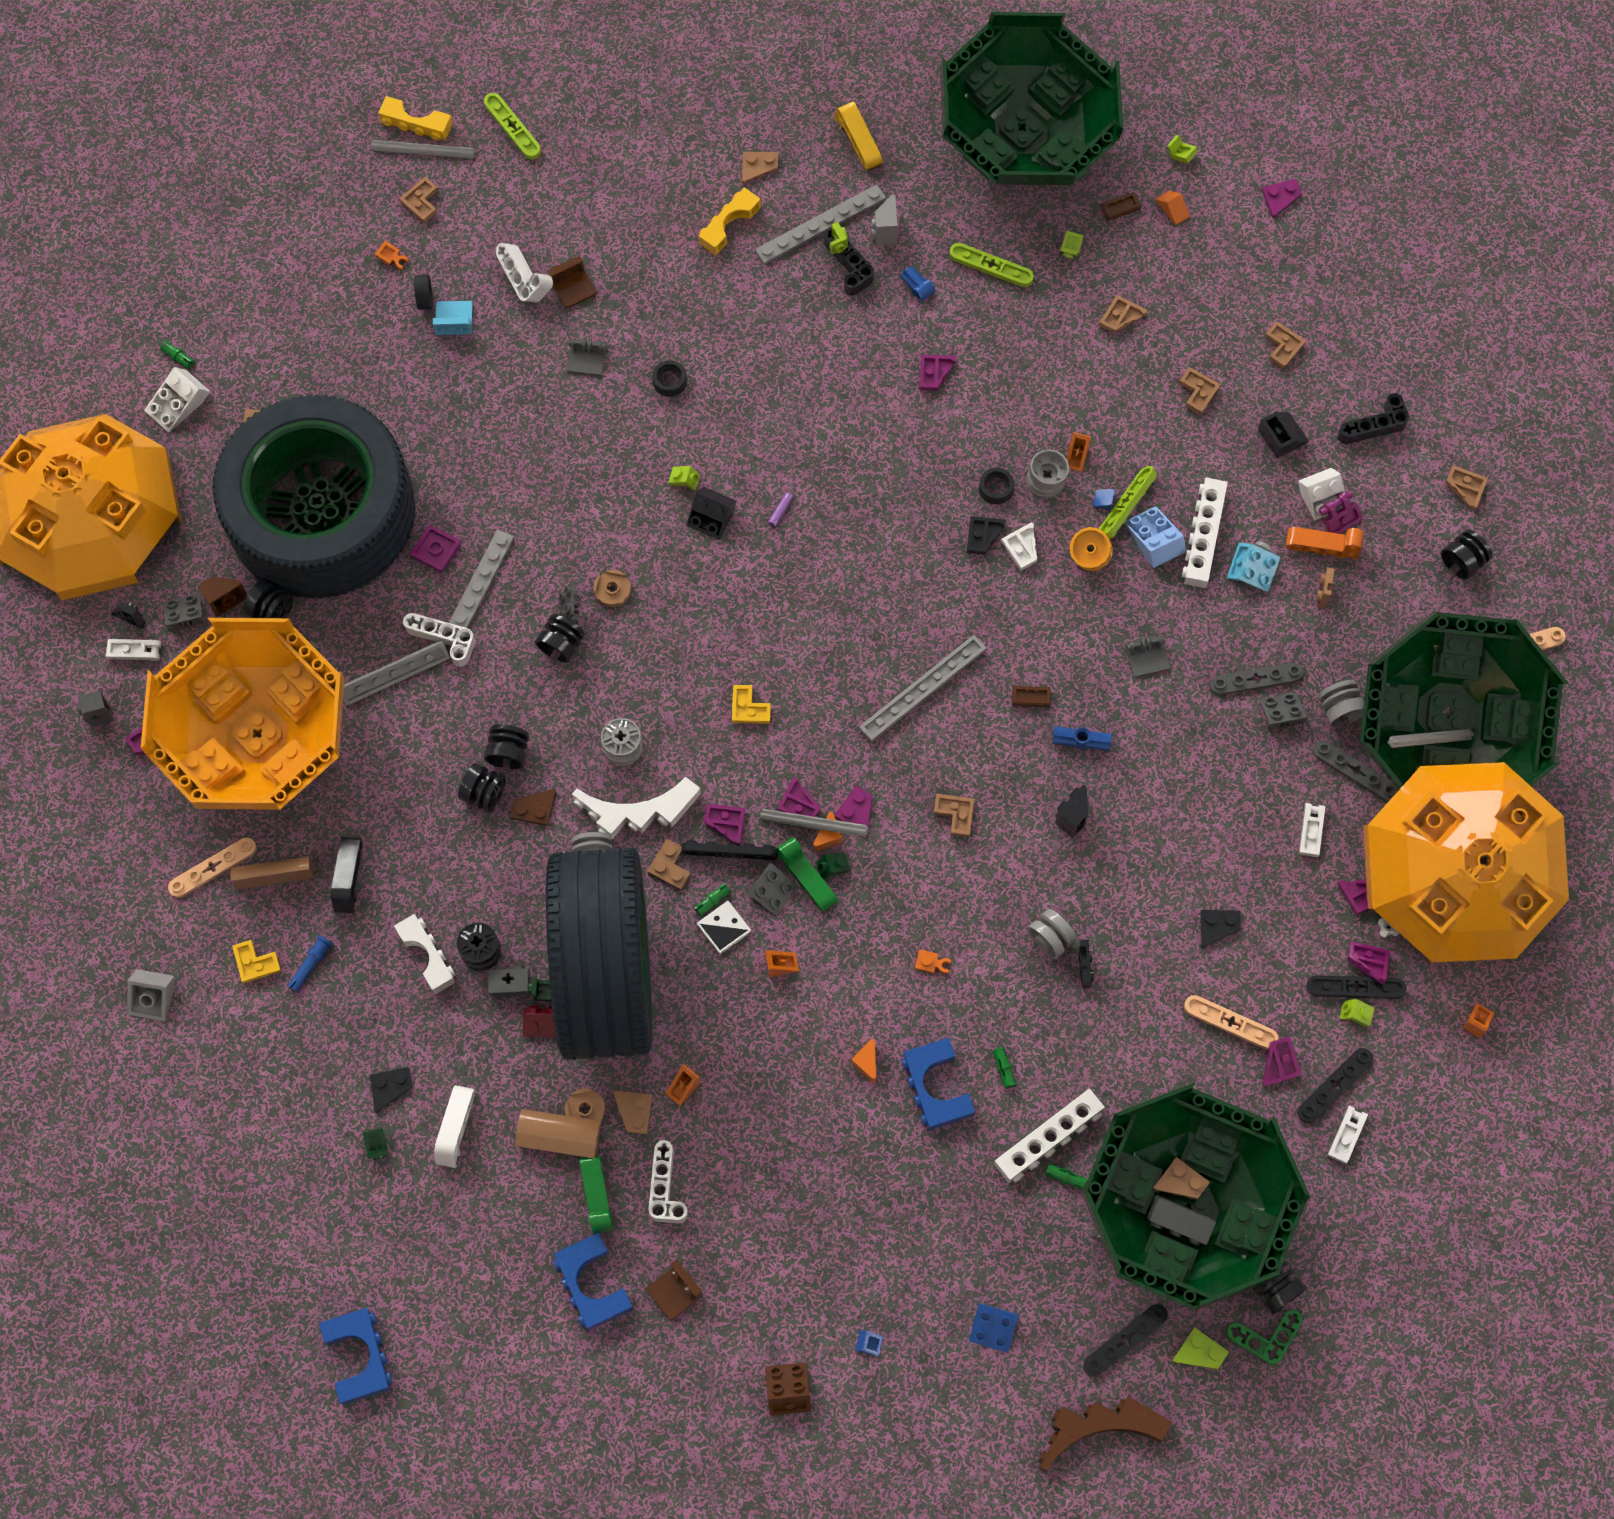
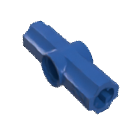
(1094, 740)

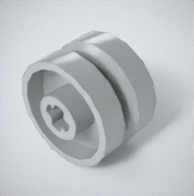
(1052, 933)

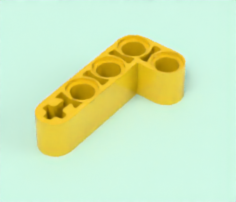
(859, 135)

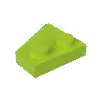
(1201, 1351)

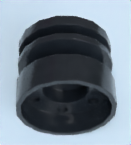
(1468, 552)
(267, 601)
(559, 635)
(506, 743)
(481, 787)
(489, 948)
(1281, 1290)

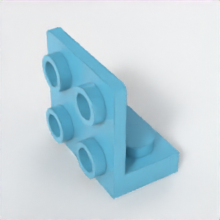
(453, 318)
(1253, 566)

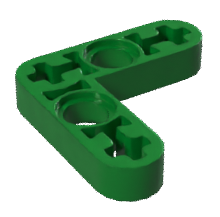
(1266, 1345)

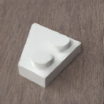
(1022, 546)

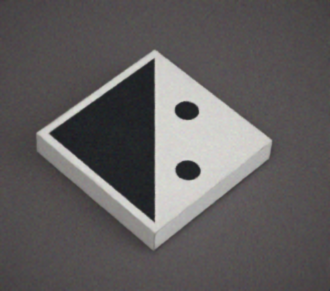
(724, 927)

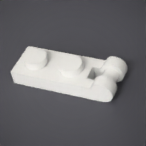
(133, 649)
(1312, 830)
(1347, 1135)

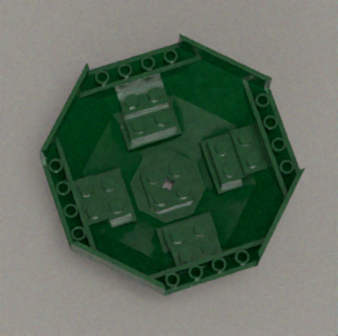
(1032, 78)
(1488, 679)
(1250, 1195)

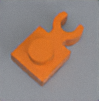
(389, 254)
(929, 961)

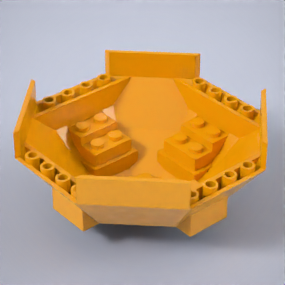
(98, 520)
(227, 689)
(1429, 871)

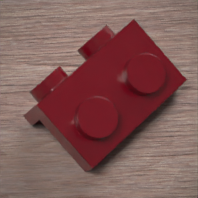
(538, 1022)

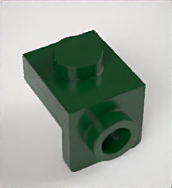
(832, 864)
(540, 990)
(375, 1143)

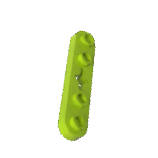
(521, 138)
(980, 261)
(1128, 501)

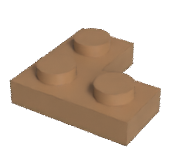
(417, 197)
(1288, 344)
(1202, 387)
(959, 808)
(664, 866)

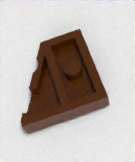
(534, 808)

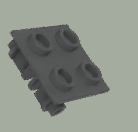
(586, 357)
(569, 603)
(183, 610)
(1147, 655)
(1282, 710)
(772, 889)

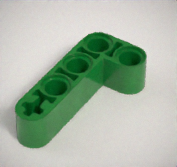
(807, 876)
(596, 1195)

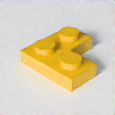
(745, 711)
(254, 967)

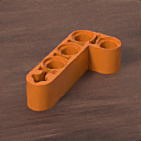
(1326, 542)

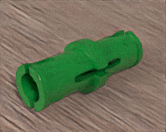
(177, 355)
(712, 899)
(1004, 1067)
(1065, 1176)

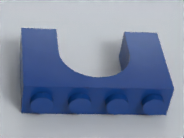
(935, 1112)
(571, 1262)
(374, 1377)

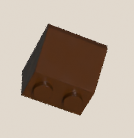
(222, 594)

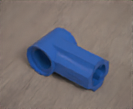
(920, 287)

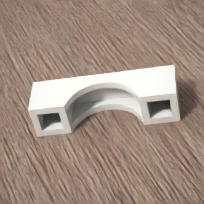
(413, 934)

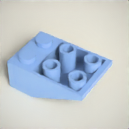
(1156, 536)

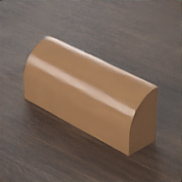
(272, 872)
(558, 1133)

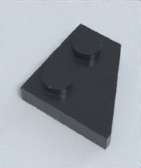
(983, 533)
(129, 613)
(1218, 925)
(1085, 959)
(389, 1086)

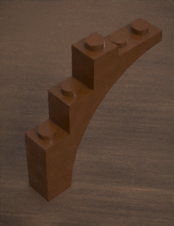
(1131, 1418)

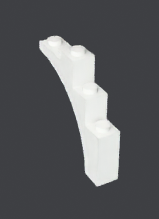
(640, 815)

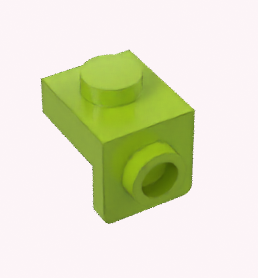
(1181, 151)
(841, 240)
(1071, 244)
(684, 477)
(1357, 1012)

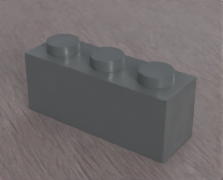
(1180, 1220)

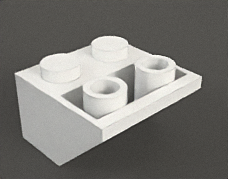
(1320, 489)

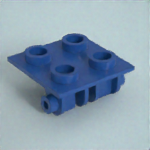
(993, 1327)

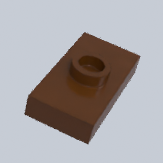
(1120, 206)
(1031, 696)

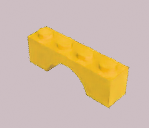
(435, 125)
(743, 205)

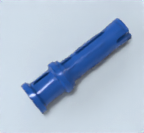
(314, 955)

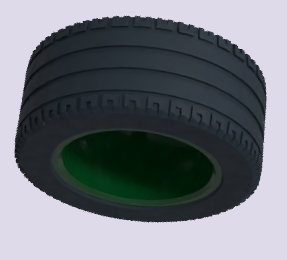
(337, 550)
(598, 953)

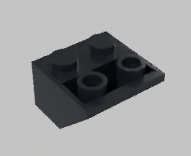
(1281, 433)
(710, 512)
(1073, 813)

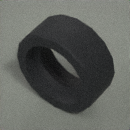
(423, 292)
(669, 391)
(994, 498)

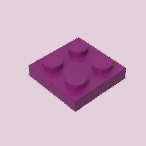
(435, 548)

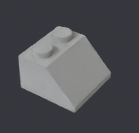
(885, 224)
(149, 994)

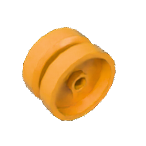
(1099, 556)

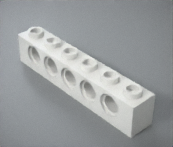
(1210, 489)
(1086, 1101)

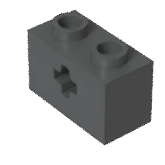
(94, 708)
(518, 986)

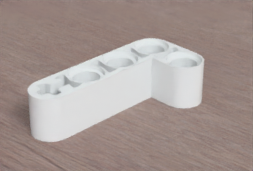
(528, 285)
(438, 633)
(453, 1126)
(664, 1181)

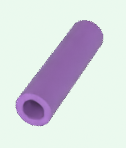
(781, 508)

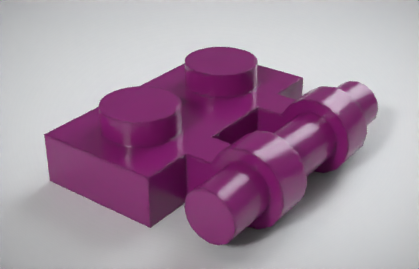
(1344, 518)

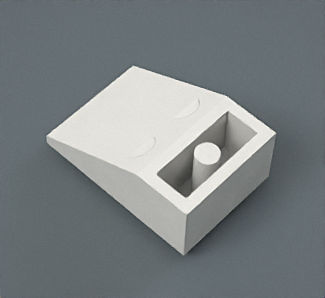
(176, 399)

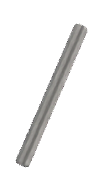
(425, 149)
(1430, 738)
(814, 822)

